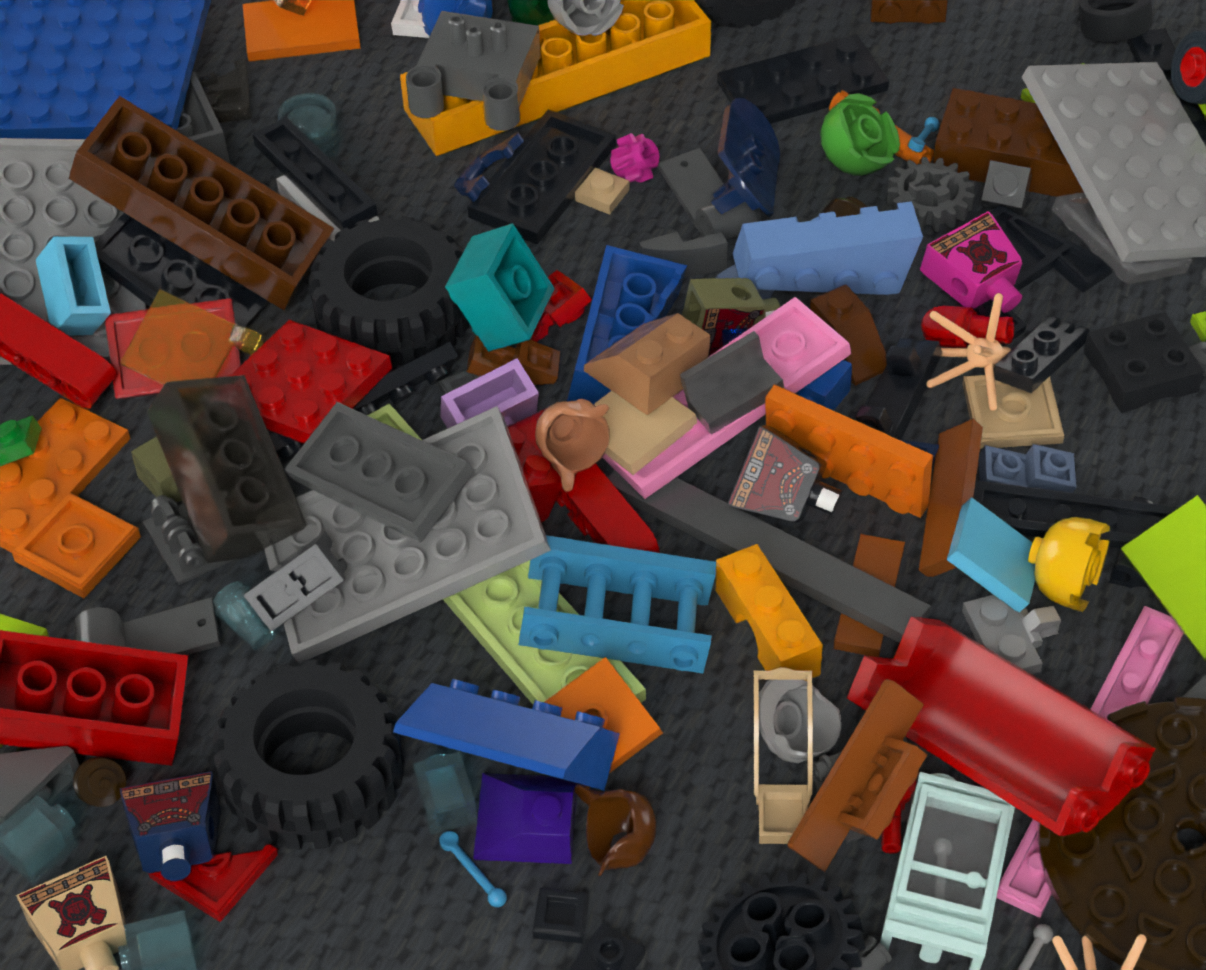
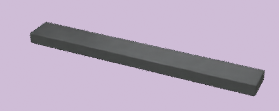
(793, 560)

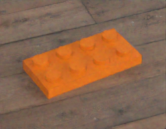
(855, 452)
(66, 459)

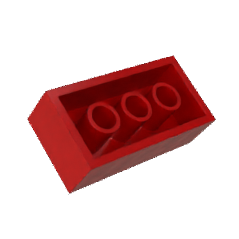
(90, 697)

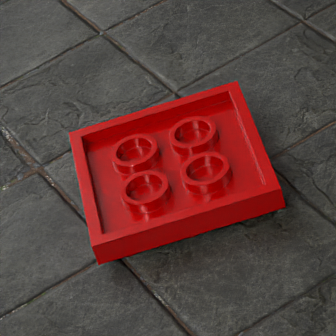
(305, 373)

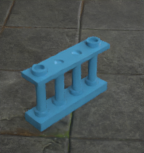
(622, 571)

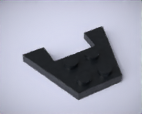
(1041, 252)

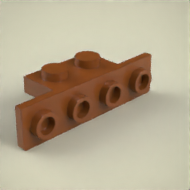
(864, 780)

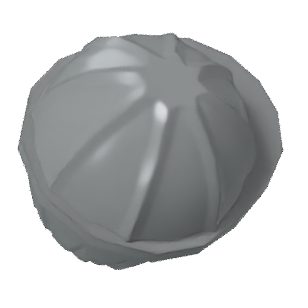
(785, 720)

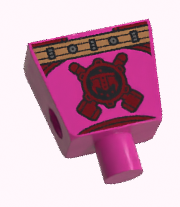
(975, 264)

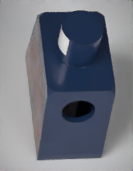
(173, 823)

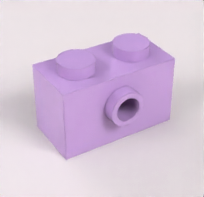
(503, 387)

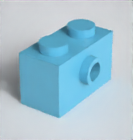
(73, 285)

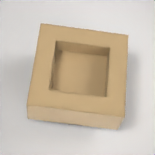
(602, 191)

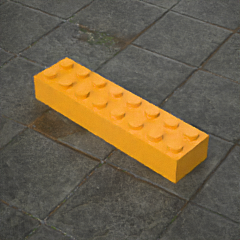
(577, 68)

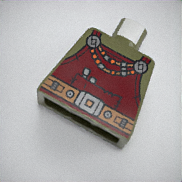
(725, 304)

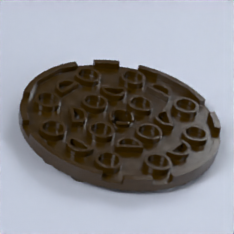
(1130, 867)

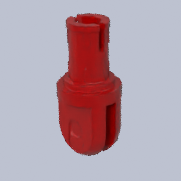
(969, 321)

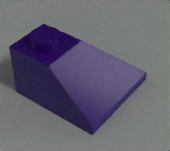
(525, 819)

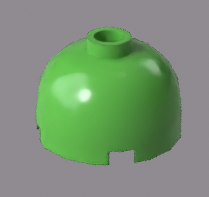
(858, 136)

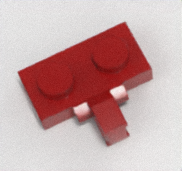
(564, 305)

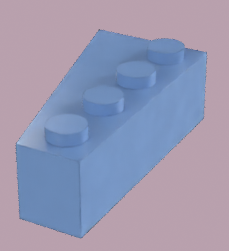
(819, 255)

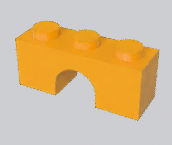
(757, 594)

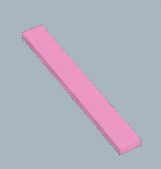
(1129, 682)

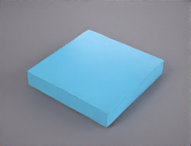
(993, 555)

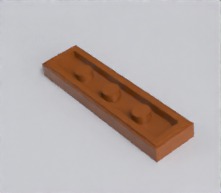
(950, 489)

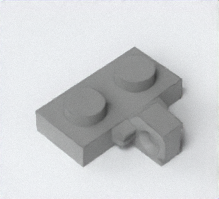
(1011, 632)

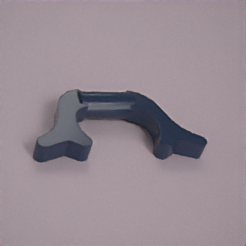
(472, 180)

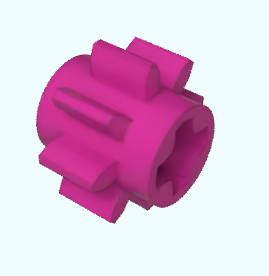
(634, 158)

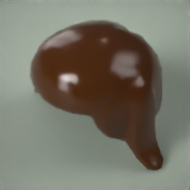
(616, 813)

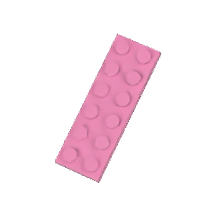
(797, 349)

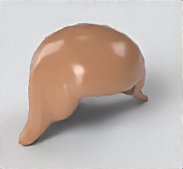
(572, 437)

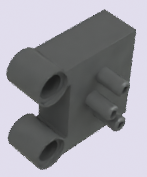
(477, 62)

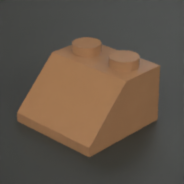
(649, 361)

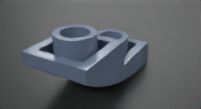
(1038, 468)

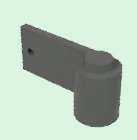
(695, 190)
(169, 631)

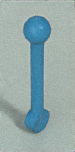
(917, 143)
(450, 842)

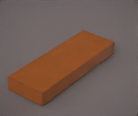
(881, 560)

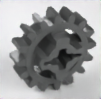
(932, 192)

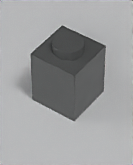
(1006, 186)

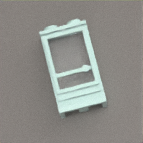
(949, 869)

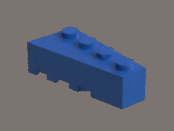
(627, 294)

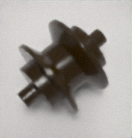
(99, 782)

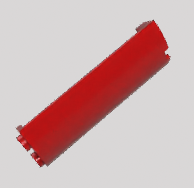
(1008, 728)

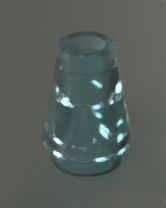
(240, 616)

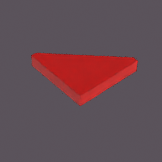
(221, 881)

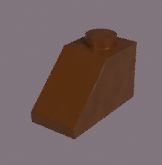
(854, 322)

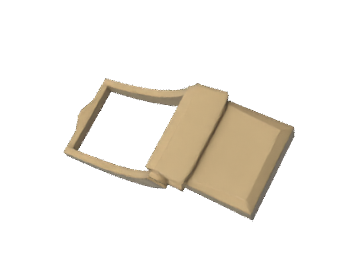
(782, 805)

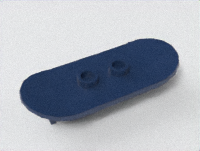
(752, 157)

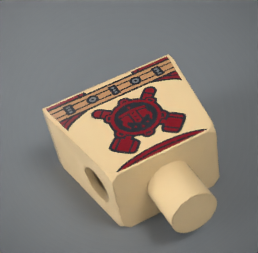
(78, 917)

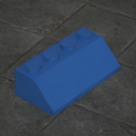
(512, 733)

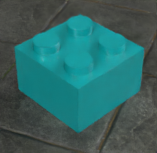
(500, 287)

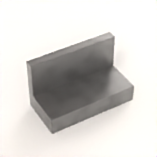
(729, 383)

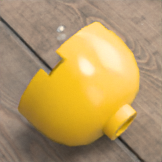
(1069, 560)

